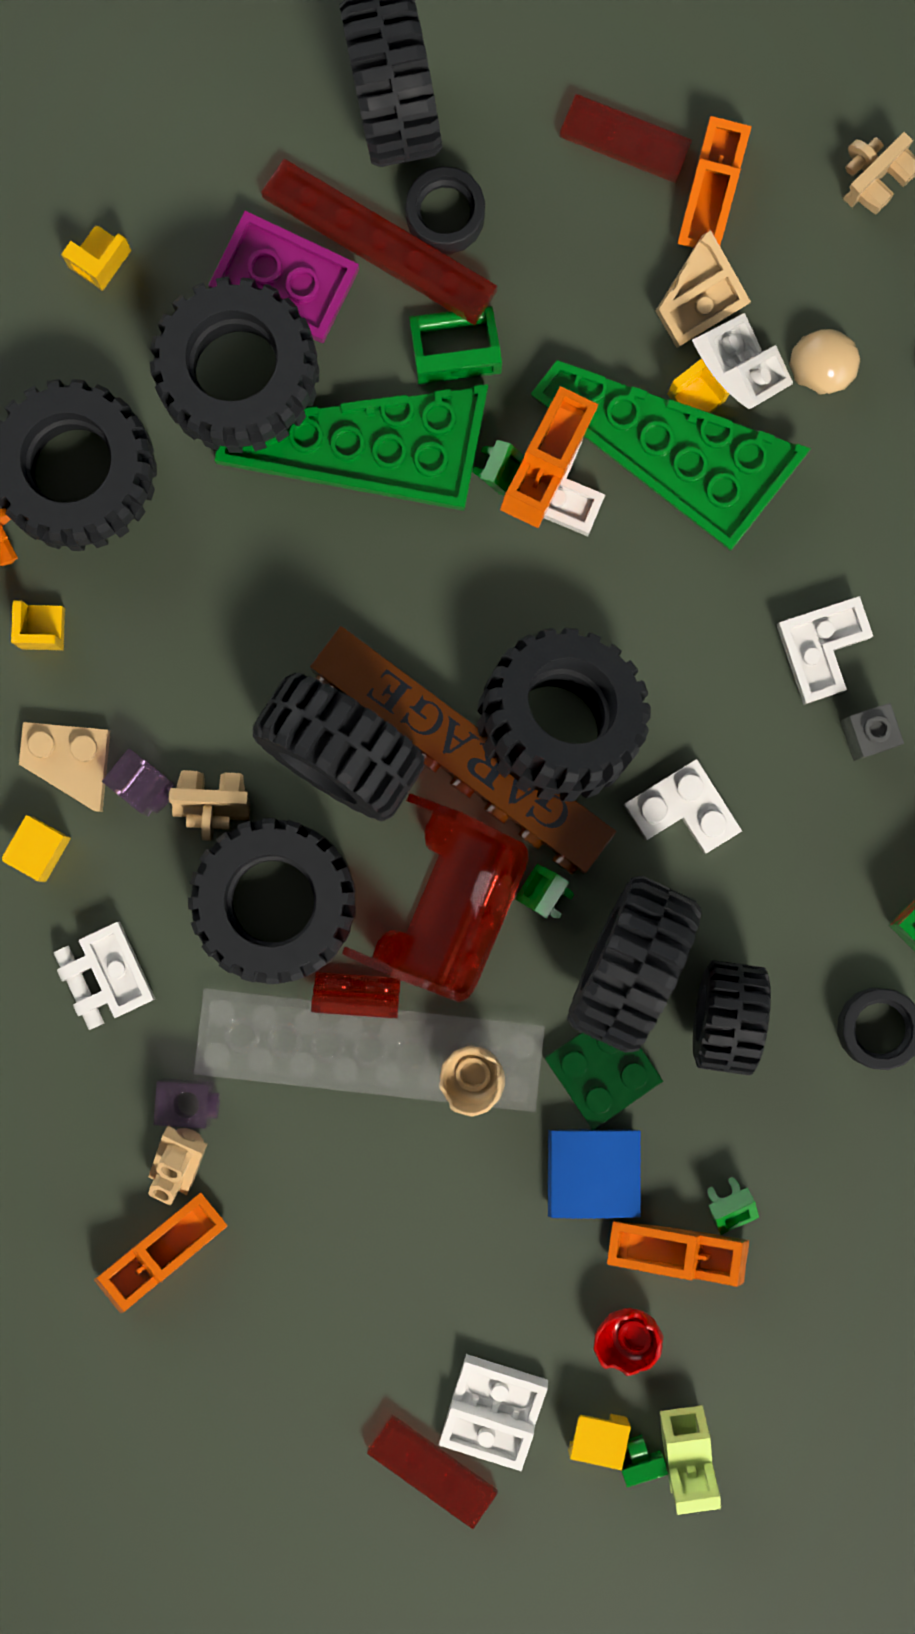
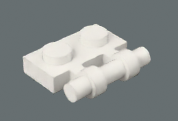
(116, 972)

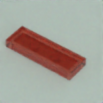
(625, 138)
(432, 1471)

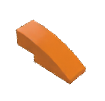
(714, 180)
(548, 457)
(160, 1253)
(678, 1253)

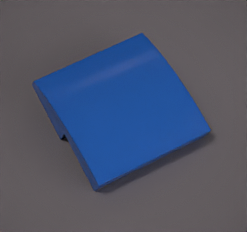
(594, 1173)

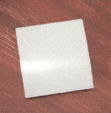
(740, 364)
(493, 1412)

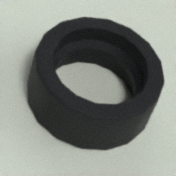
(446, 178)
(847, 1024)

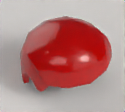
(628, 1341)

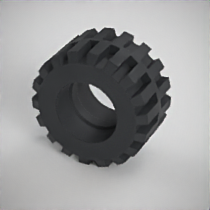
(731, 1017)

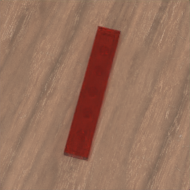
(379, 241)

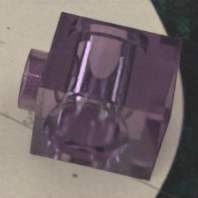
(139, 783)
(166, 1103)

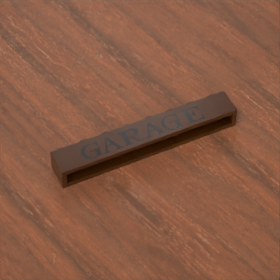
(457, 748)

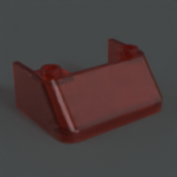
(458, 908)

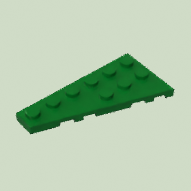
(381, 446)
(688, 457)

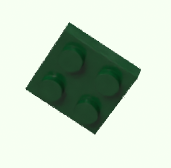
(601, 1077)

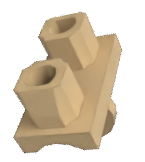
(868, 187)
(209, 807)
(176, 1163)

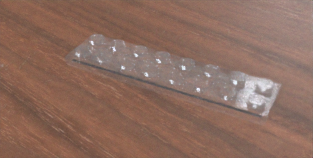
(397, 1057)

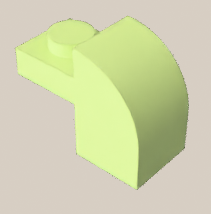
(689, 1460)

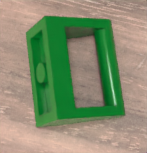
(460, 363)

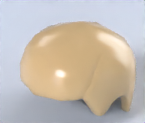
(825, 361)
(472, 1080)

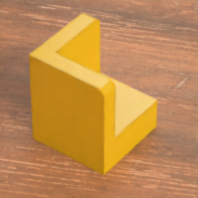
(97, 256)
(698, 388)
(37, 626)
(35, 848)
(600, 1441)

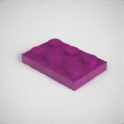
(295, 266)

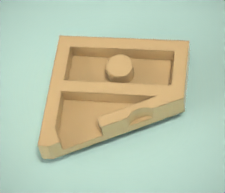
(701, 293)
(68, 759)

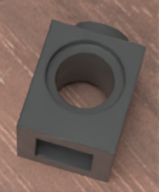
(872, 731)

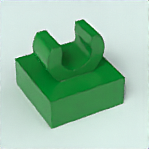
(501, 466)
(542, 891)
(732, 1210)
(642, 1466)

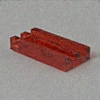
(356, 995)

